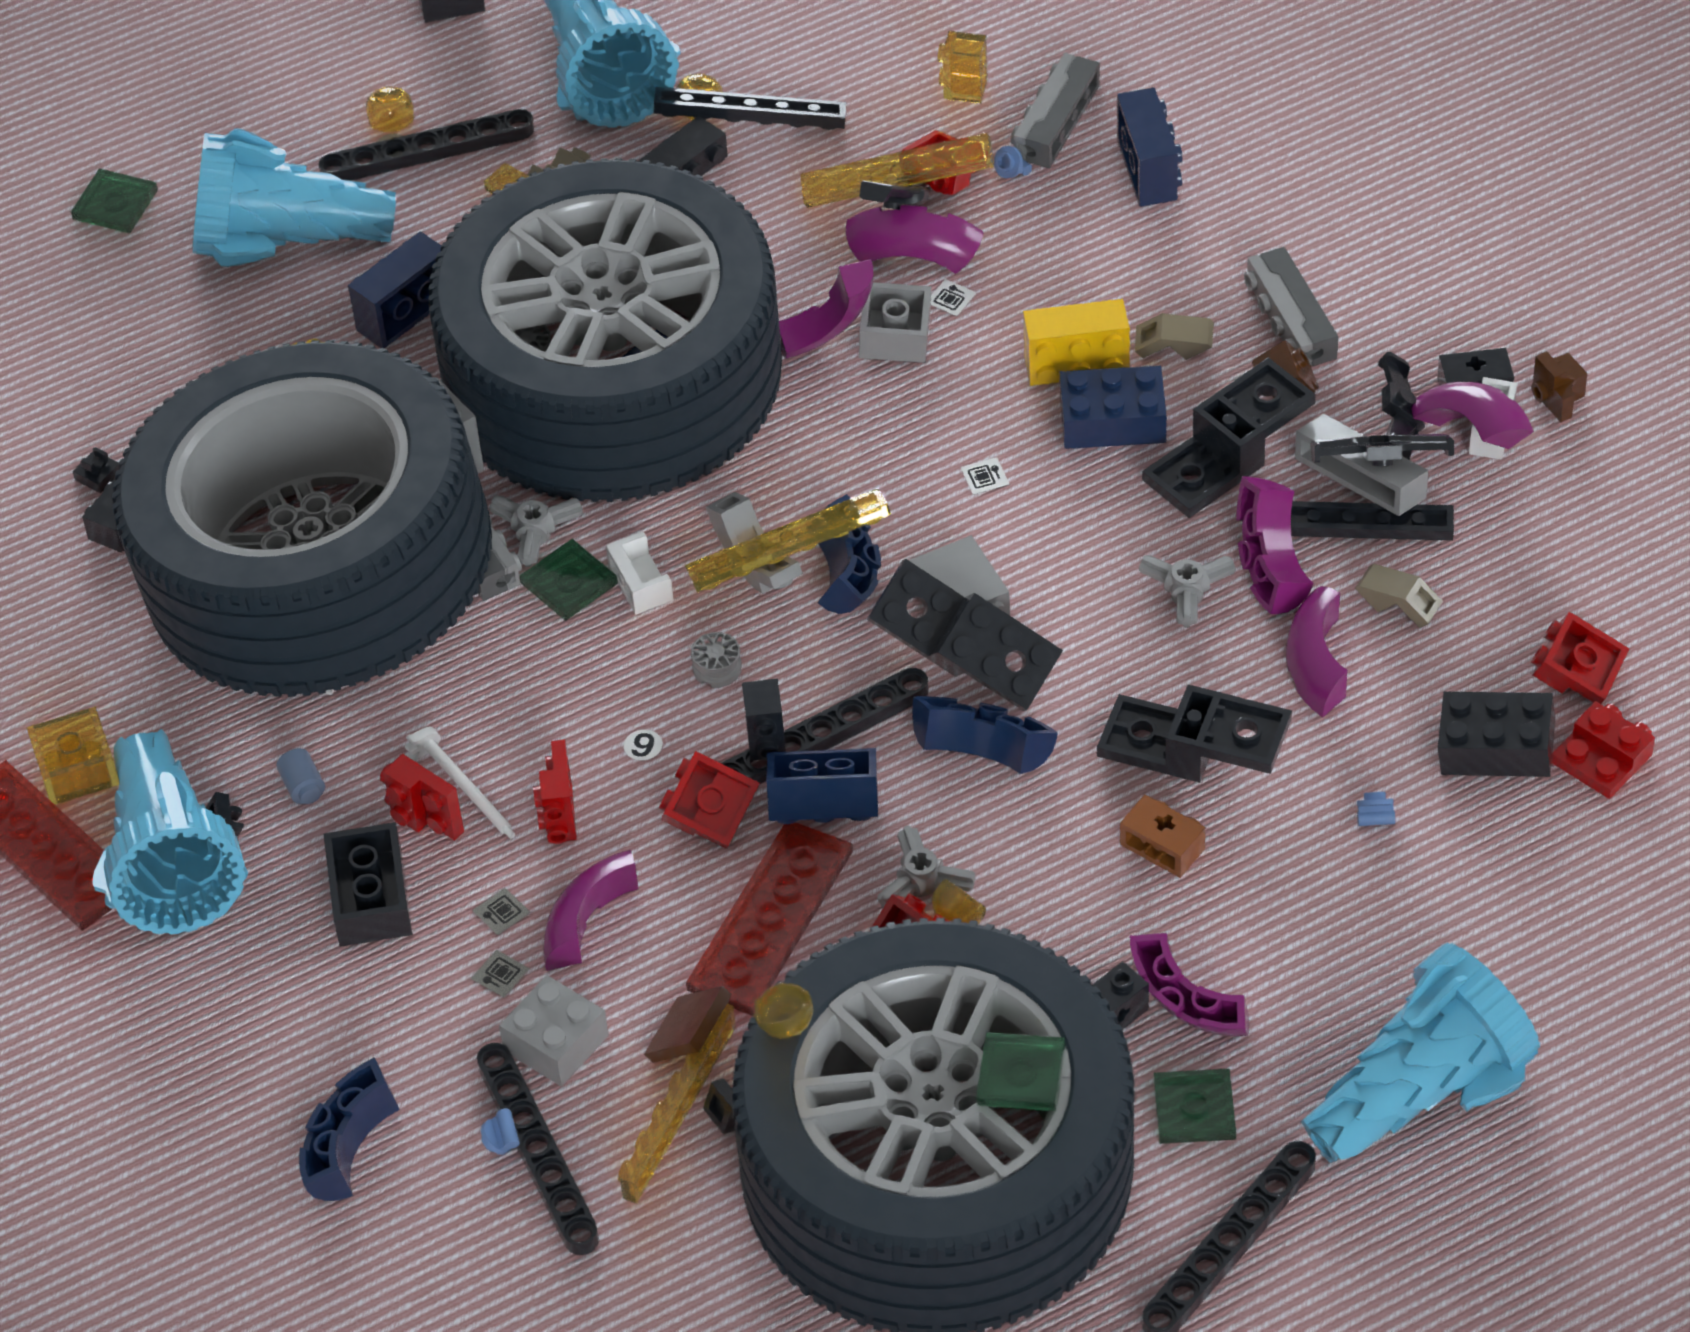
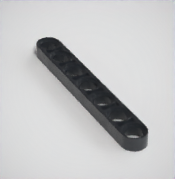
(439, 136)
(840, 728)
(547, 1160)
(1233, 1222)

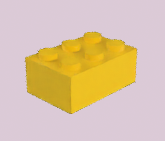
(1075, 339)

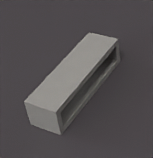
(1391, 487)

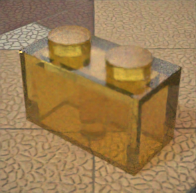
(964, 66)

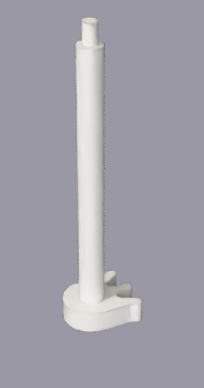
(426, 742)

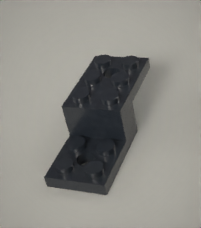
(1228, 437)
(965, 635)
(1197, 731)

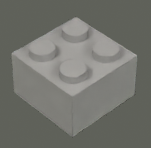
(895, 323)
(554, 1030)

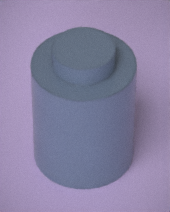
(300, 776)

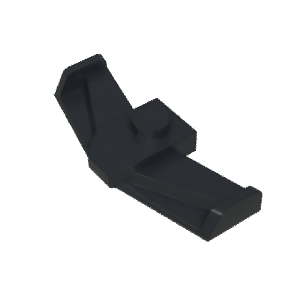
(893, 195)
(1398, 398)
(1381, 448)

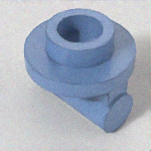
(1009, 162)
(1375, 810)
(500, 1133)

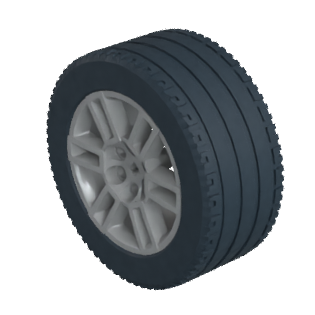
(602, 257)
(331, 585)
(911, 1252)

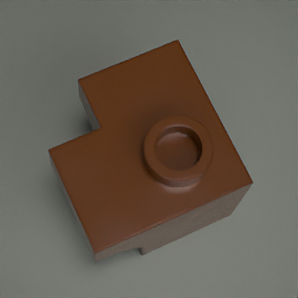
(1291, 361)
(1558, 383)

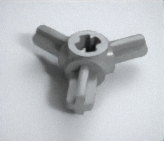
(534, 522)
(1187, 581)
(922, 870)

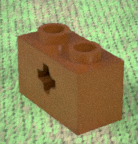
(1162, 835)

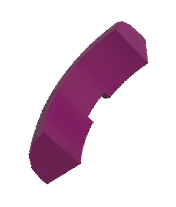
(915, 234)
(823, 323)
(1490, 411)
(1268, 545)
(1313, 668)
(578, 900)
(1191, 1004)

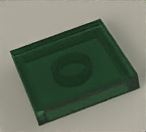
(114, 200)
(568, 579)
(1020, 1071)
(1194, 1106)

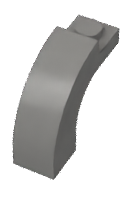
(737, 522)

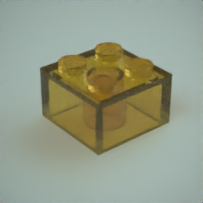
(73, 755)

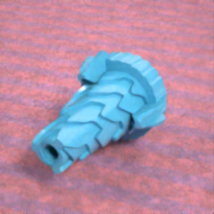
(610, 61)
(258, 201)
(169, 856)
(1449, 1037)

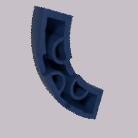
(852, 568)
(984, 732)
(339, 1129)

